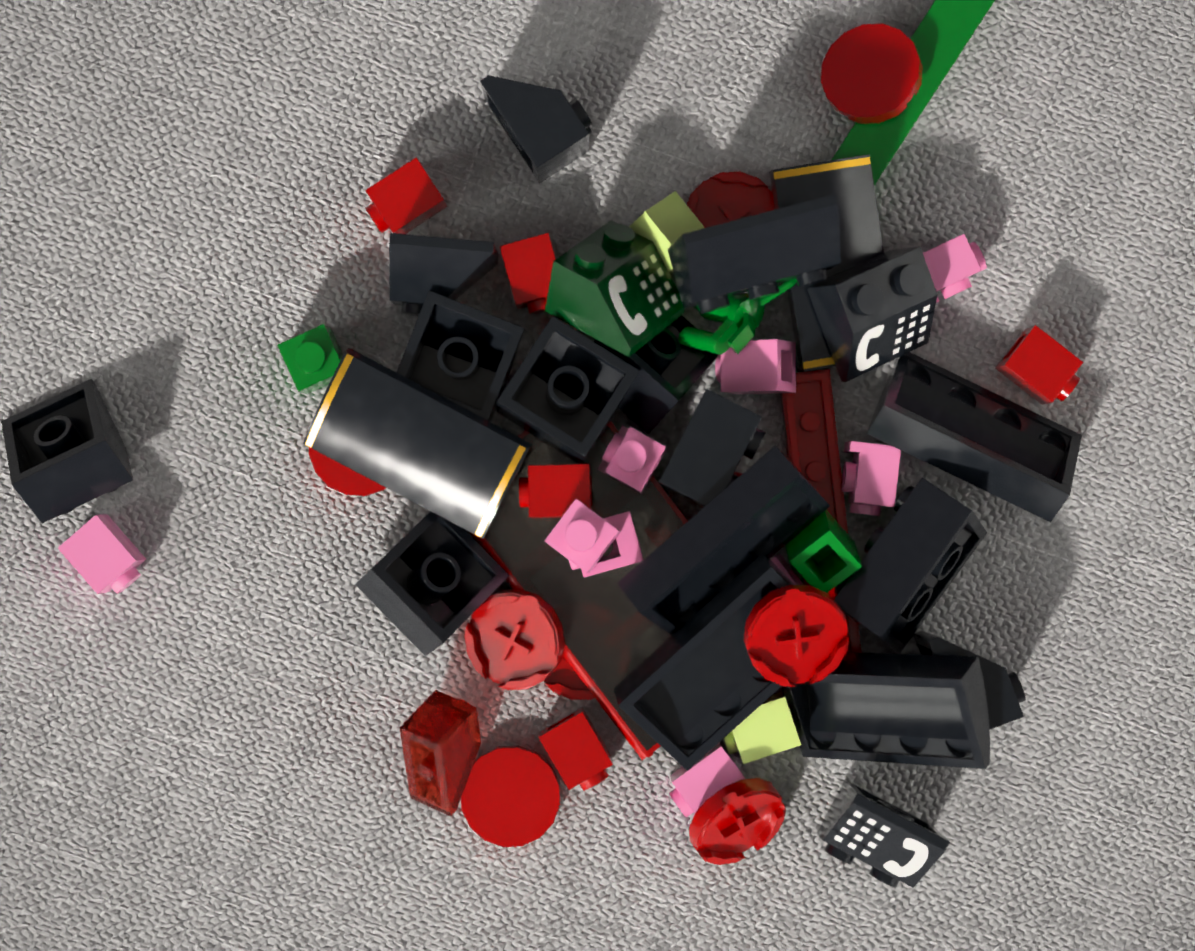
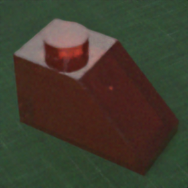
(440, 750)

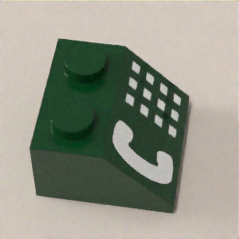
(614, 289)

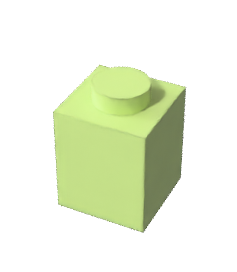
(666, 223)
(764, 731)

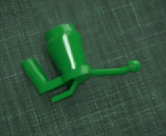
(738, 324)

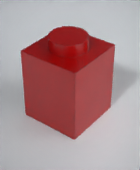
(404, 199)
(529, 271)
(1040, 366)
(553, 489)
(577, 750)

